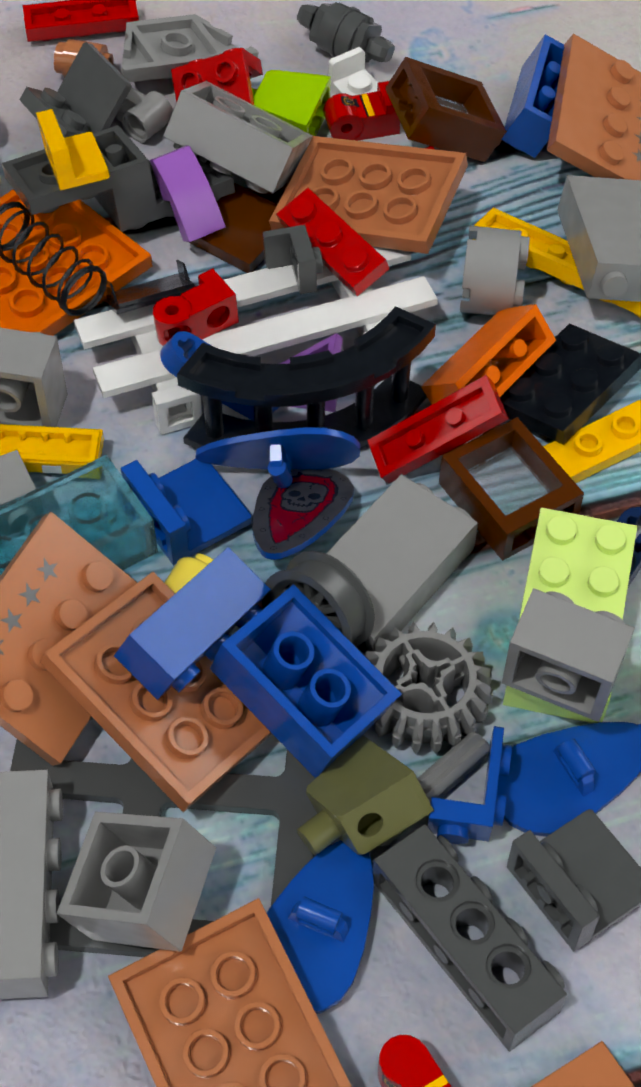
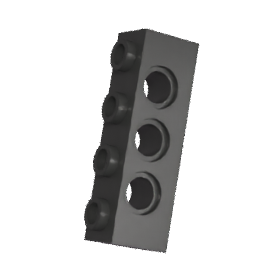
(507, 1009)

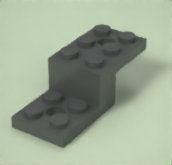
(127, 196)

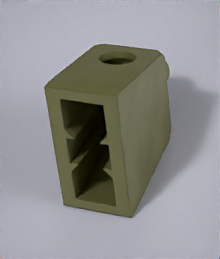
(363, 800)

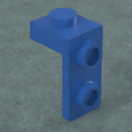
(465, 820)

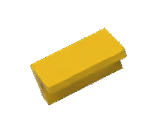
(73, 159)

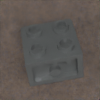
(86, 97)
(577, 877)

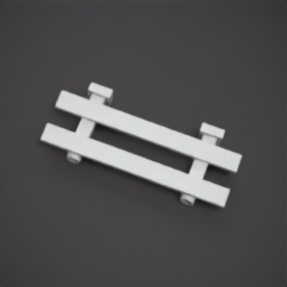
(181, 408)

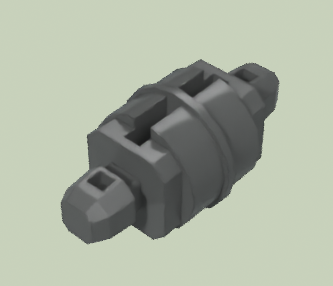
(344, 28)

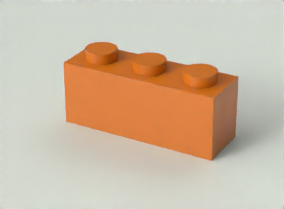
(499, 350)

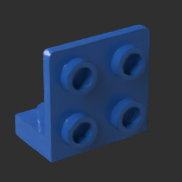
(188, 506)

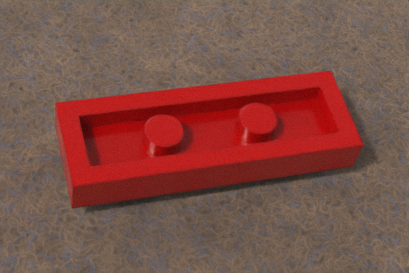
(77, 18)
(341, 246)
(437, 429)

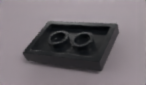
(570, 383)

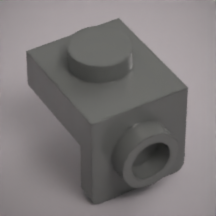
(293, 247)

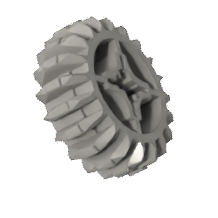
(431, 670)

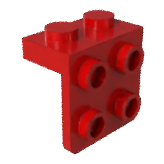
(227, 71)

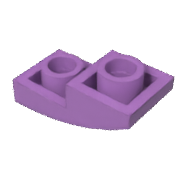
(189, 193)

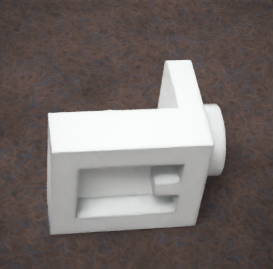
(349, 74)

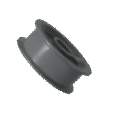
(331, 589)

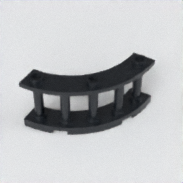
(311, 381)

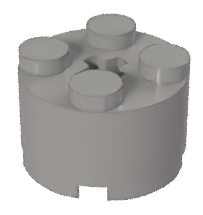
(492, 270)

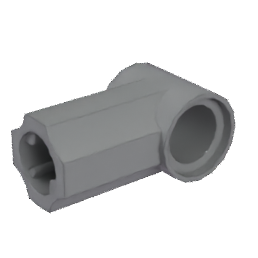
(144, 114)

